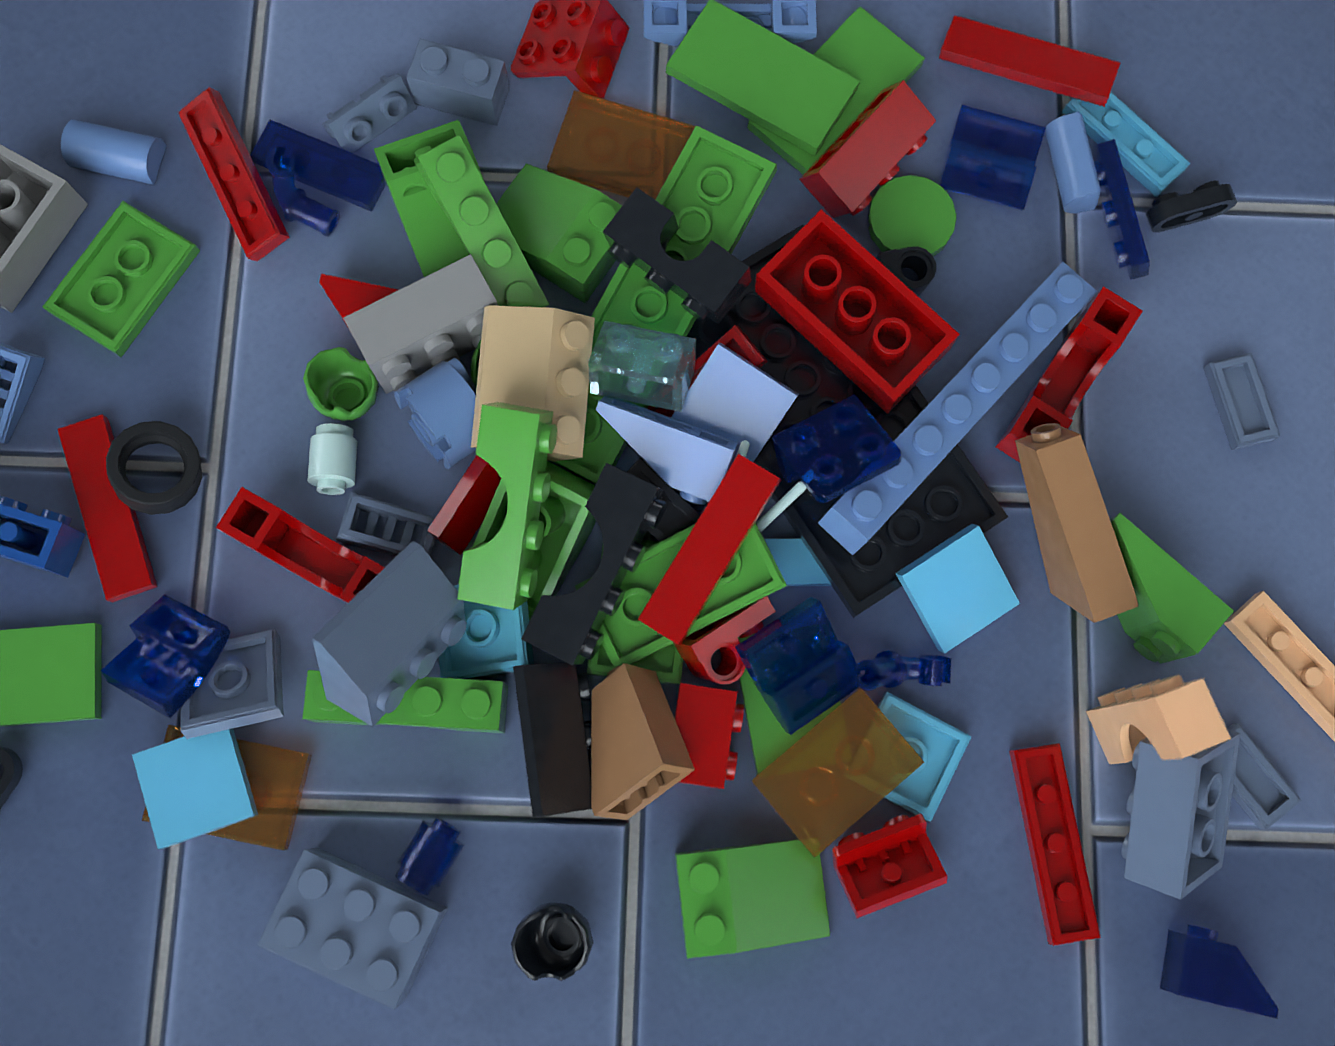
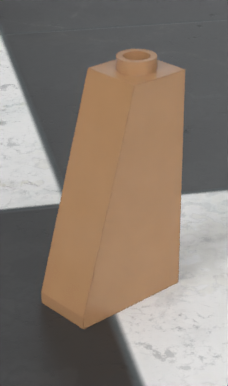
(1073, 524)

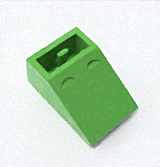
(423, 219)

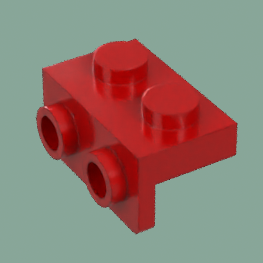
(887, 864)

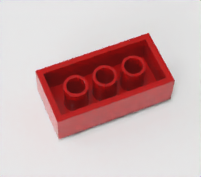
(855, 311)

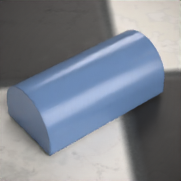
(112, 151)
(1073, 163)

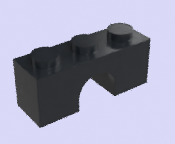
(706, 283)

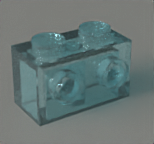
(642, 365)

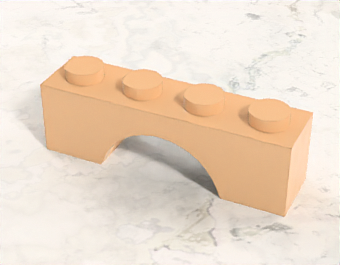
(1171, 713)

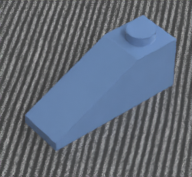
(675, 450)

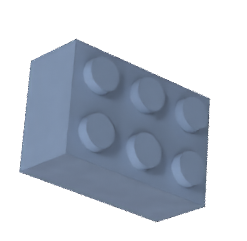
(353, 927)

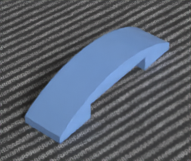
(671, 19)

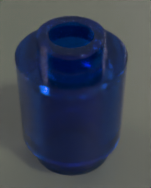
(429, 855)

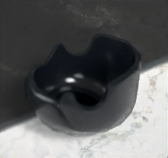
(552, 942)

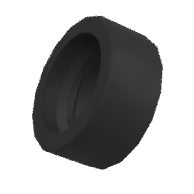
(154, 433)

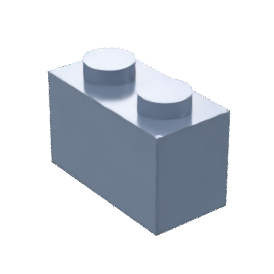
(458, 82)

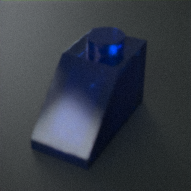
(1213, 972)

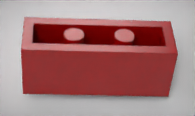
(869, 151)

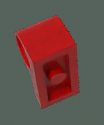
(723, 635)

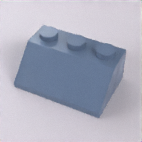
(389, 635)
(1179, 816)

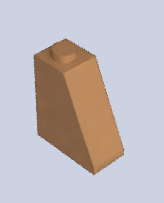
(633, 743)

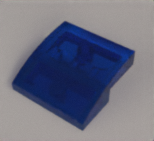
(992, 157)
(169, 656)
(799, 665)

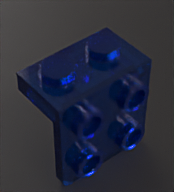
(835, 450)

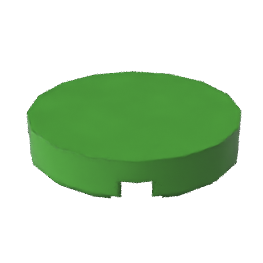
(911, 214)

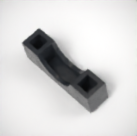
(571, 622)

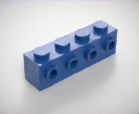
(38, 540)

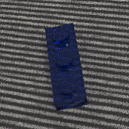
(1120, 211)

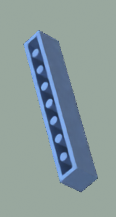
(959, 407)

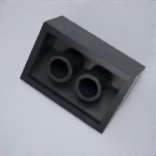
(555, 736)

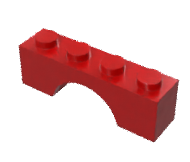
(1073, 367)
(297, 546)

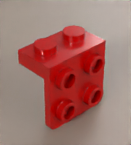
(572, 41)

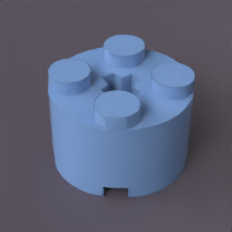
(441, 410)

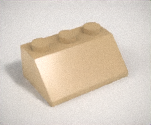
(540, 363)

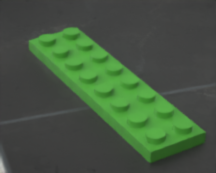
(713, 199)

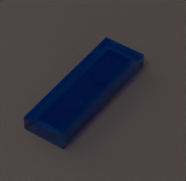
(325, 165)

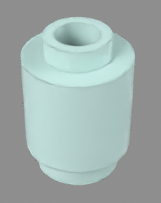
(332, 459)

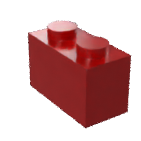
(706, 724)

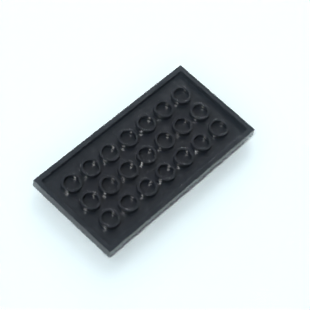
(934, 512)

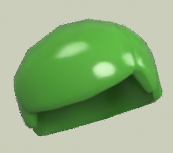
(340, 384)

